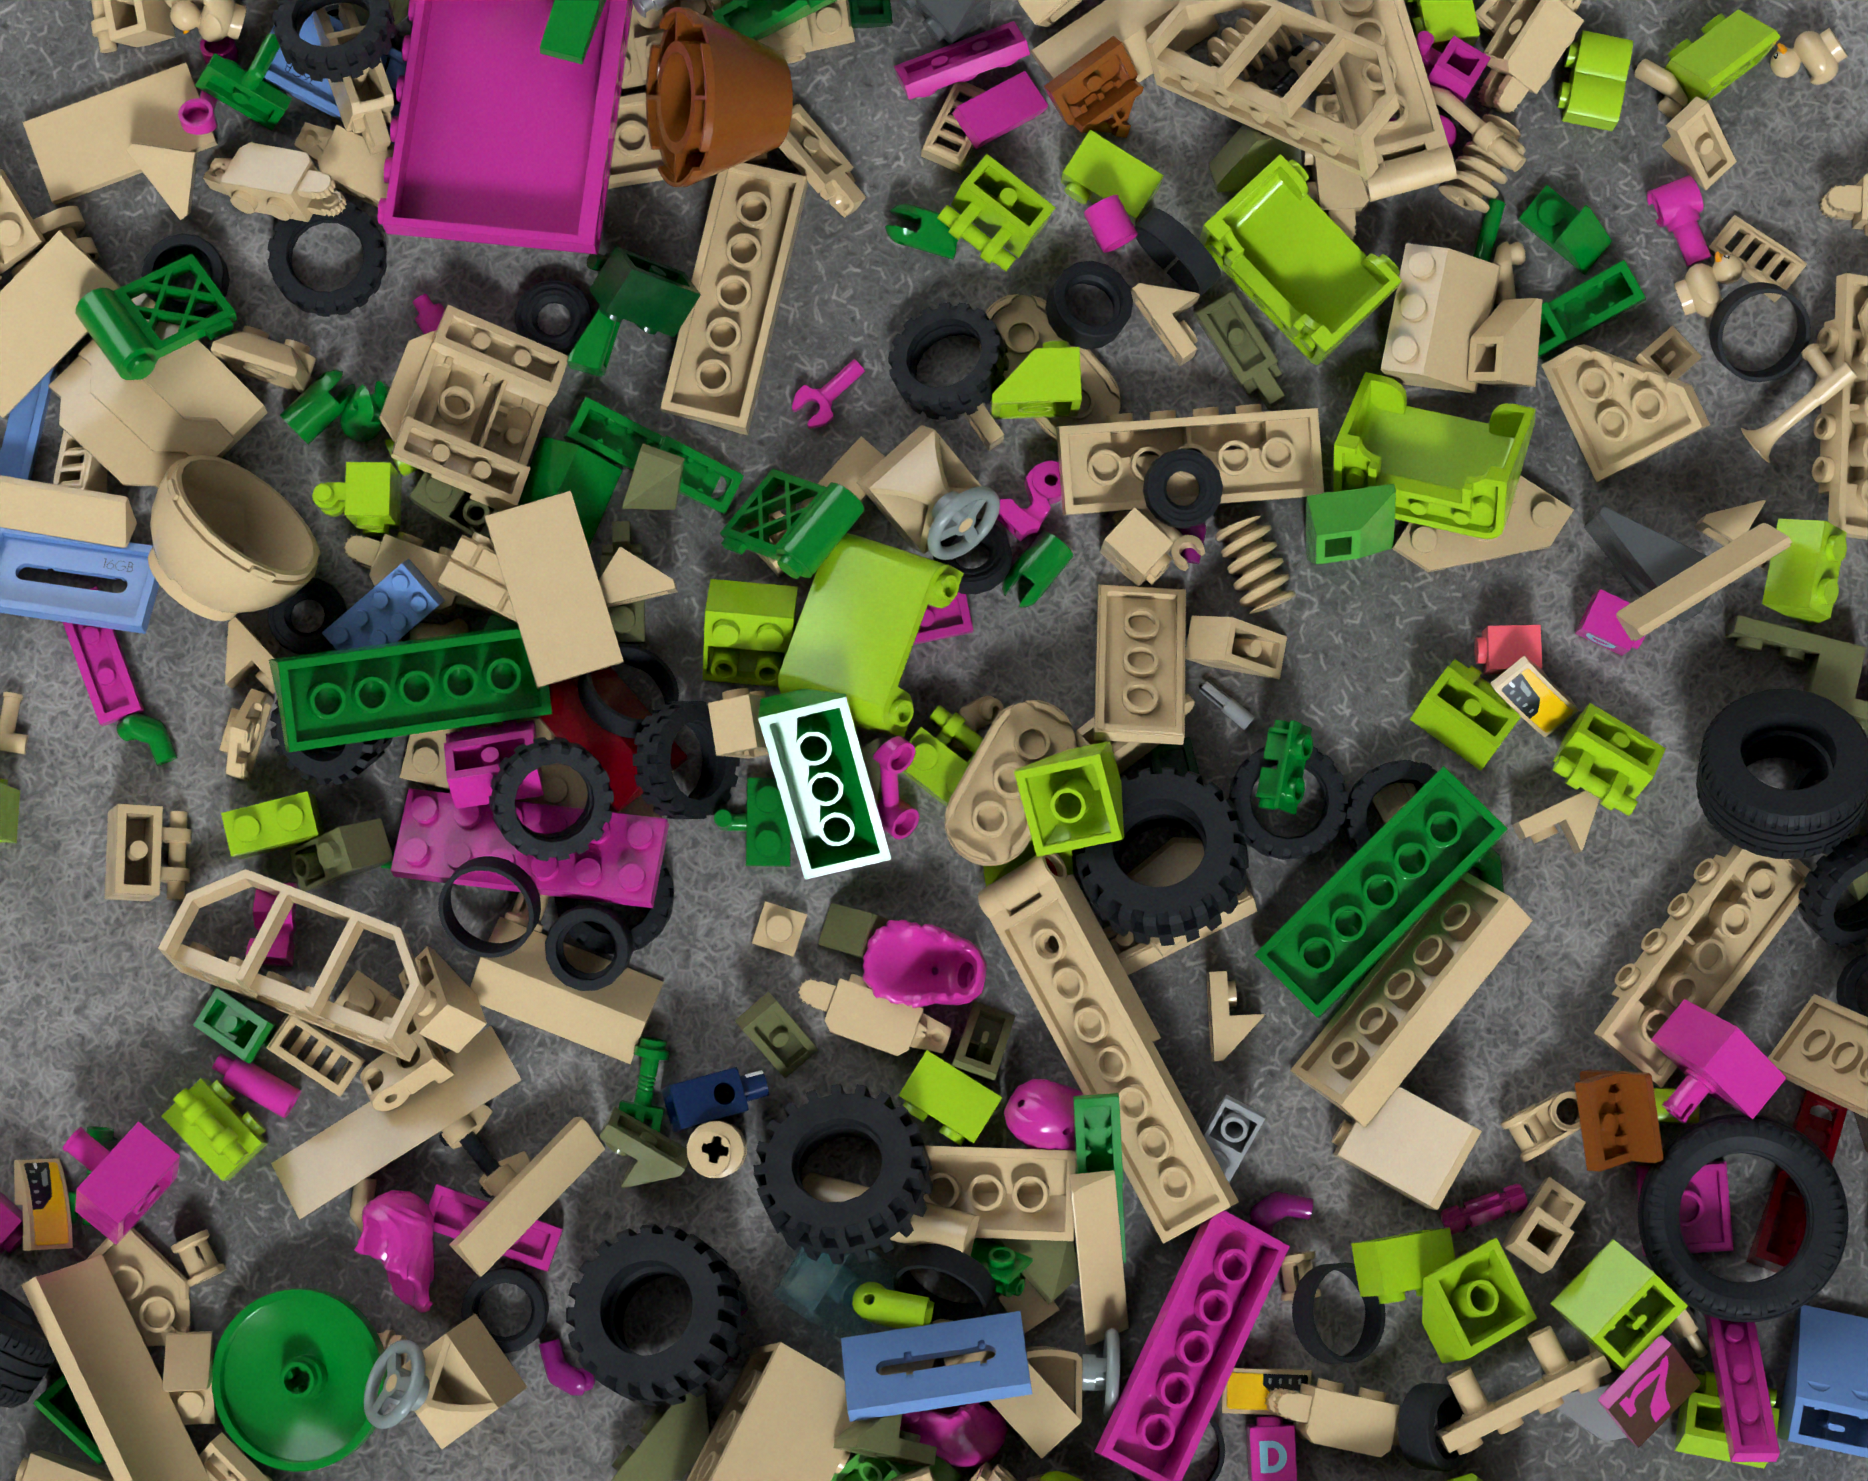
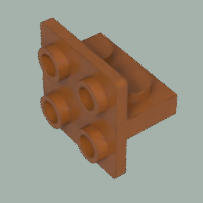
(1618, 1118)

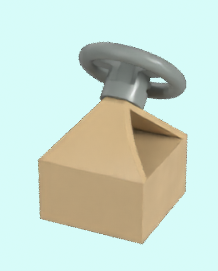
(930, 495)
(446, 1384)
(1057, 1389)

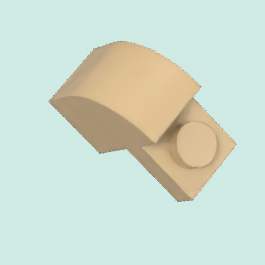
(1544, 1226)

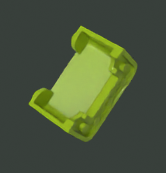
(1297, 261)
(1443, 466)
(863, 627)

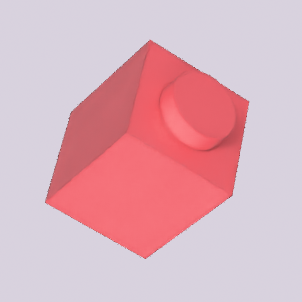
(1505, 645)

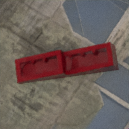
(1784, 1215)

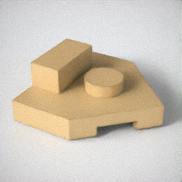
(245, 734)

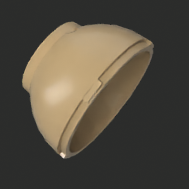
(227, 540)

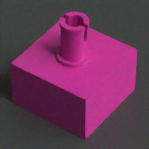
(1716, 1063)
(121, 1181)

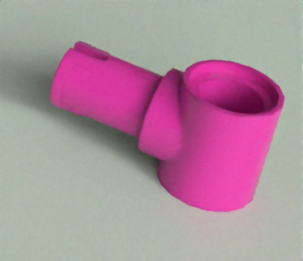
(1679, 210)
(1110, 223)

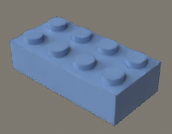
(386, 610)

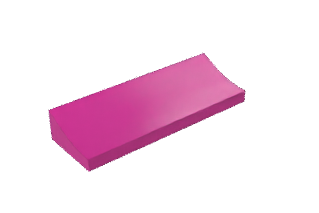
(1192, 1349)

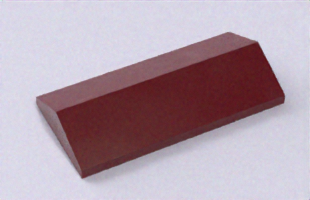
(612, 751)

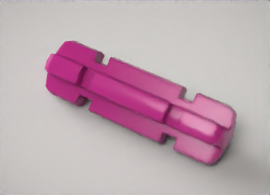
(1484, 1208)

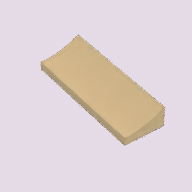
(741, 287)
(1411, 998)
(112, 1374)

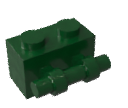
(642, 291)

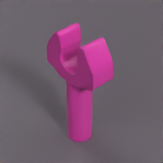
(827, 394)

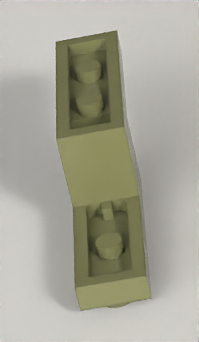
(1832, 666)

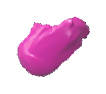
(923, 965)
(1045, 1117)
(401, 1234)
(962, 1433)

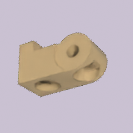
(392, 1079)

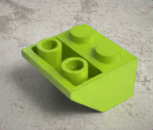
(747, 631)
(1618, 1305)

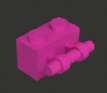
(475, 757)

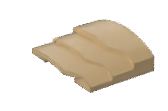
(472, 405)
(148, 424)

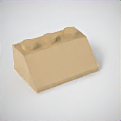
(1435, 315)

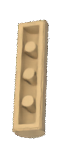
(937, 1226)

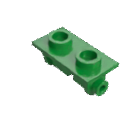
(1291, 746)
(1003, 1265)

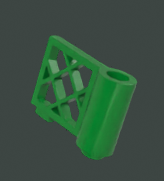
(122, 326)
(810, 531)

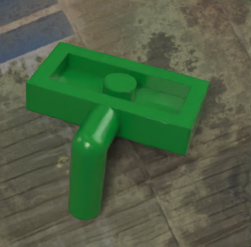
(245, 89)
(765, 825)

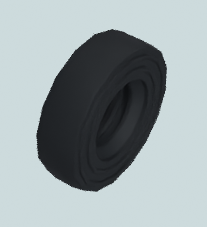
(548, 293)
(1209, 488)
(992, 571)
(306, 643)

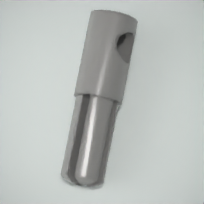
(1227, 704)

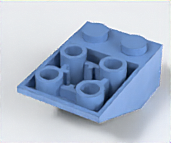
(1827, 1383)

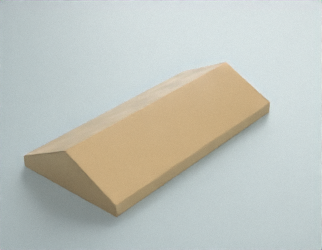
(1130, 23)
(527, 990)
(1010, 1189)

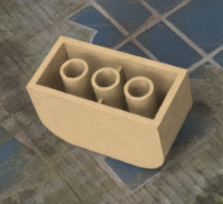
(778, 1422)

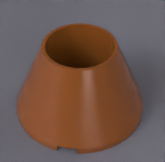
(713, 97)

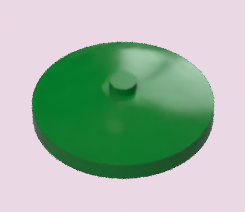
(296, 1378)

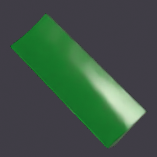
(405, 688)
(1381, 892)

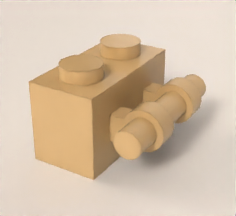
(130, 23)
(135, 853)

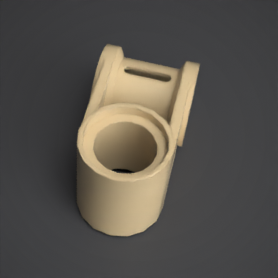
(1542, 1125)

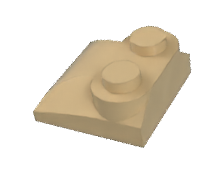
(266, 360)

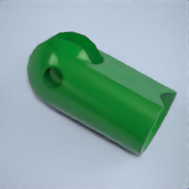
(931, 233)
(317, 407)
(361, 416)
(1040, 564)

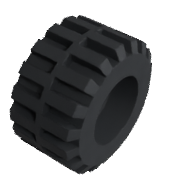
(329, 763)

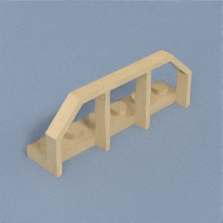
(1266, 112)
(274, 989)

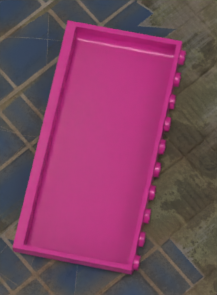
(499, 135)

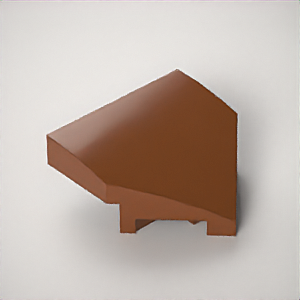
(1097, 90)

